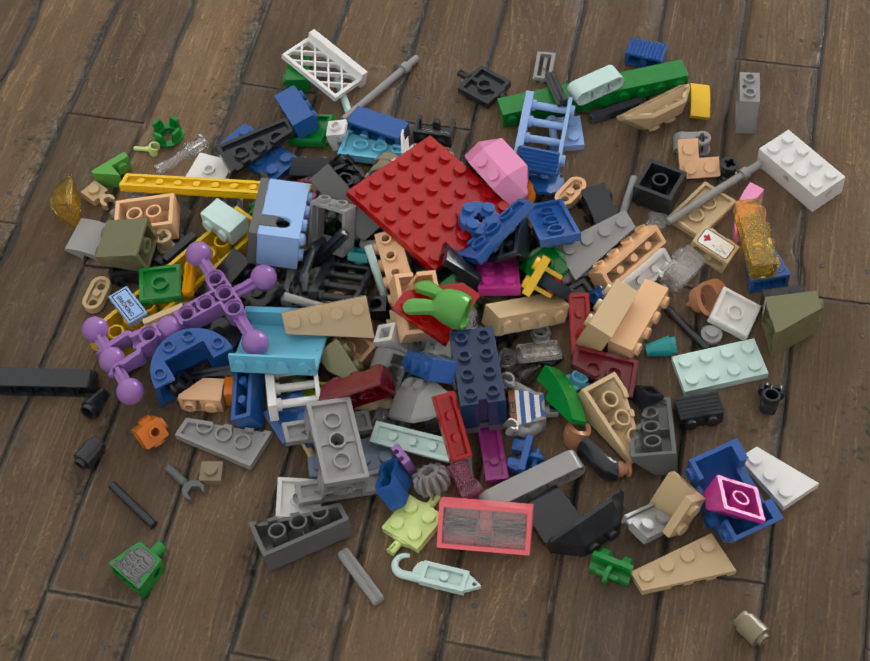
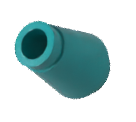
(662, 347)

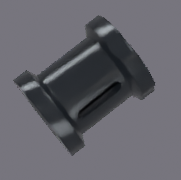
(729, 166)

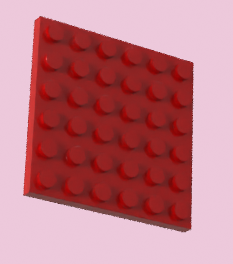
(421, 198)

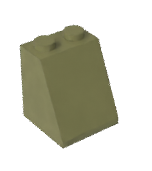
(127, 244)
(790, 319)

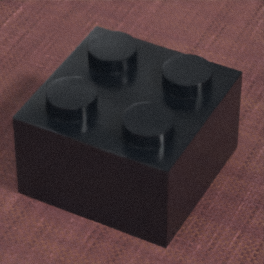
(659, 186)

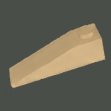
(610, 413)

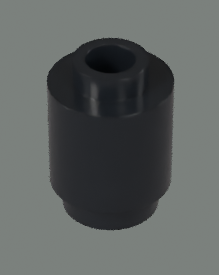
(89, 453)

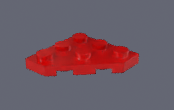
(429, 323)

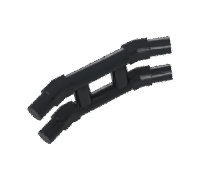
(304, 267)

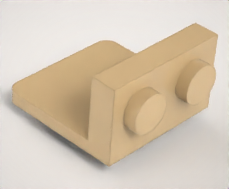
(679, 502)

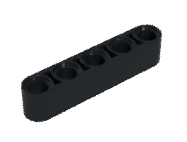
(48, 382)

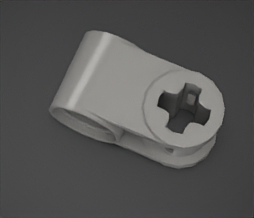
(689, 135)

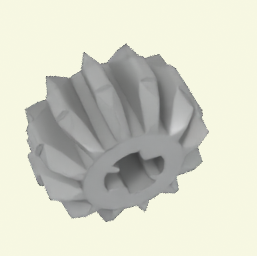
(431, 480)

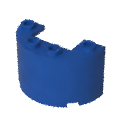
(184, 352)
(728, 462)

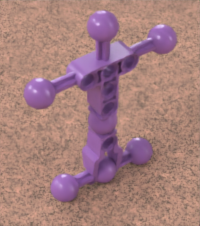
(199, 255)

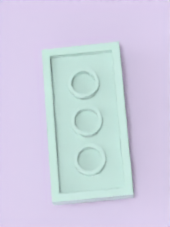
(719, 367)

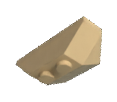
(657, 110)

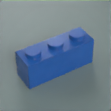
(298, 111)
(377, 125)
(430, 366)
(248, 400)

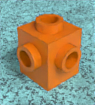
(144, 435)

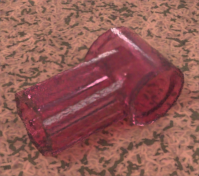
(465, 483)

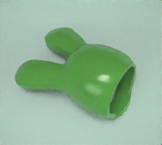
(447, 306)

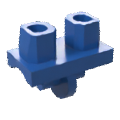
(525, 448)

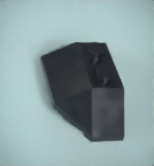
(514, 247)
(591, 529)

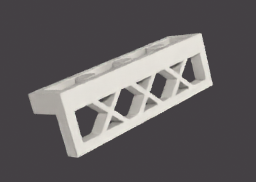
(647, 269)

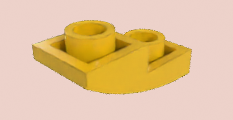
(699, 101)

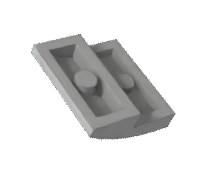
(85, 238)

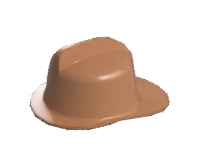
(703, 297)

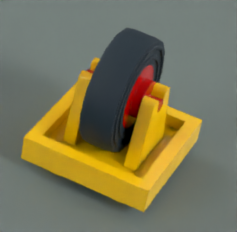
(551, 284)

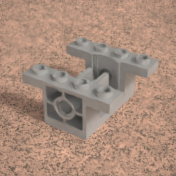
(341, 466)

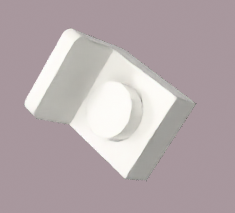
(335, 132)

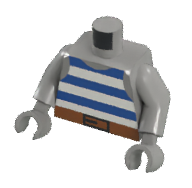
(526, 409)

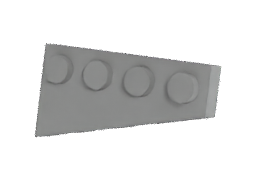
(595, 243)

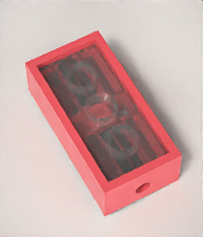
(485, 525)

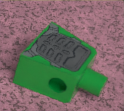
(140, 567)

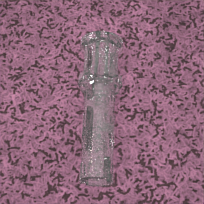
(189, 150)

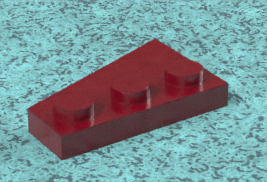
(599, 364)

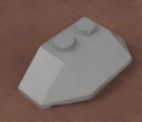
(414, 400)

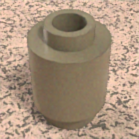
(751, 628)

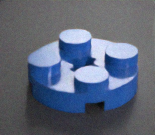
(471, 210)

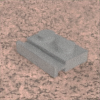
(646, 522)

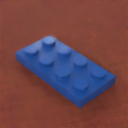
(274, 163)
(553, 224)

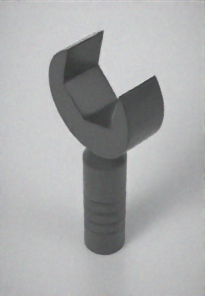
(188, 486)

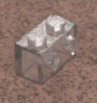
(681, 268)

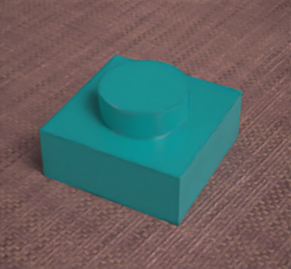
(358, 255)

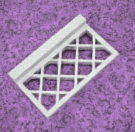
(335, 59)

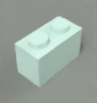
(224, 221)

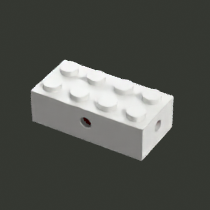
(800, 170)

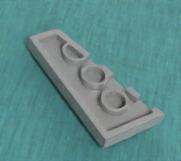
(230, 443)

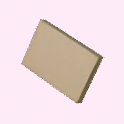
(709, 213)

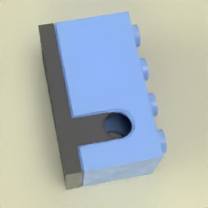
(279, 223)

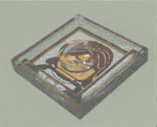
(538, 351)

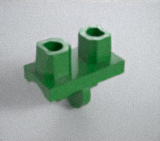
(611, 568)

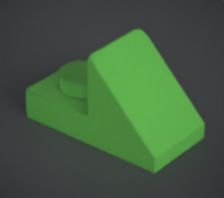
(110, 172)

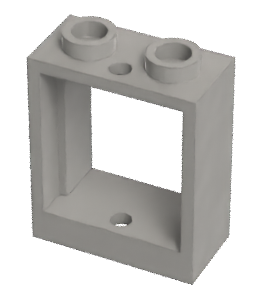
(747, 102)
(317, 218)

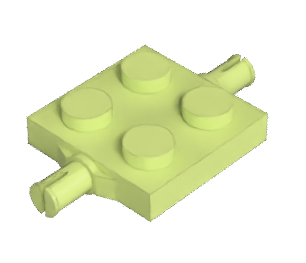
(412, 524)

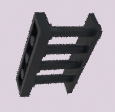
(329, 273)

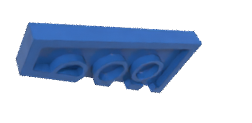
(495, 232)

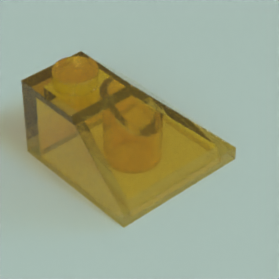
(67, 201)

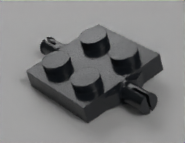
(483, 86)

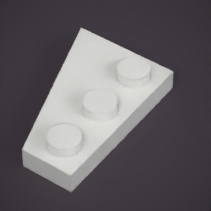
(778, 479)

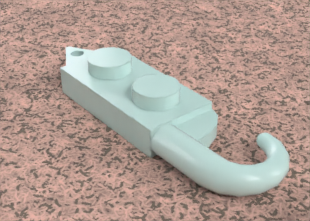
(436, 576)

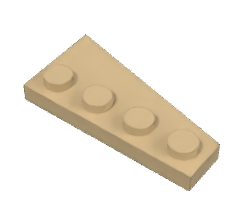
(336, 318)
(684, 566)

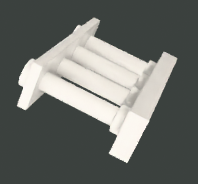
(274, 389)

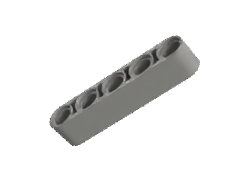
(537, 479)

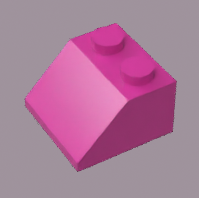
(734, 500)

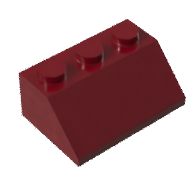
(361, 386)

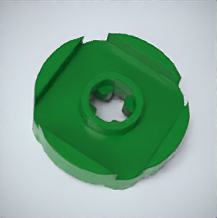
(557, 262)

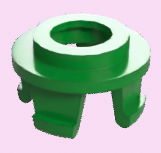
(161, 130)

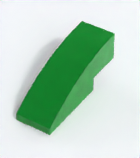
(562, 395)

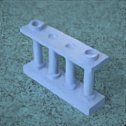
(524, 137)

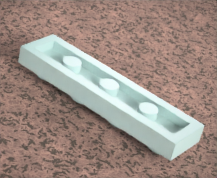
(410, 441)

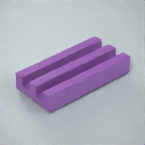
(404, 459)

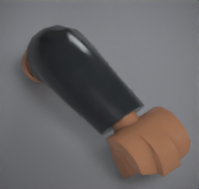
(602, 463)

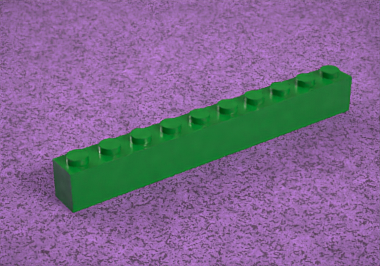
(638, 83)

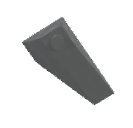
(655, 440)

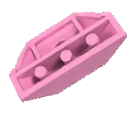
(500, 168)

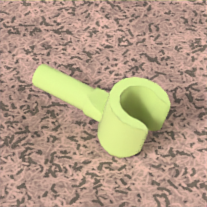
(152, 148)

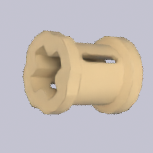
(164, 240)

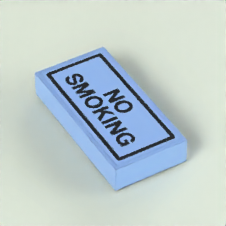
(128, 306)

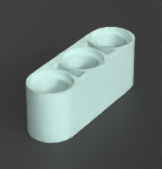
(595, 85)

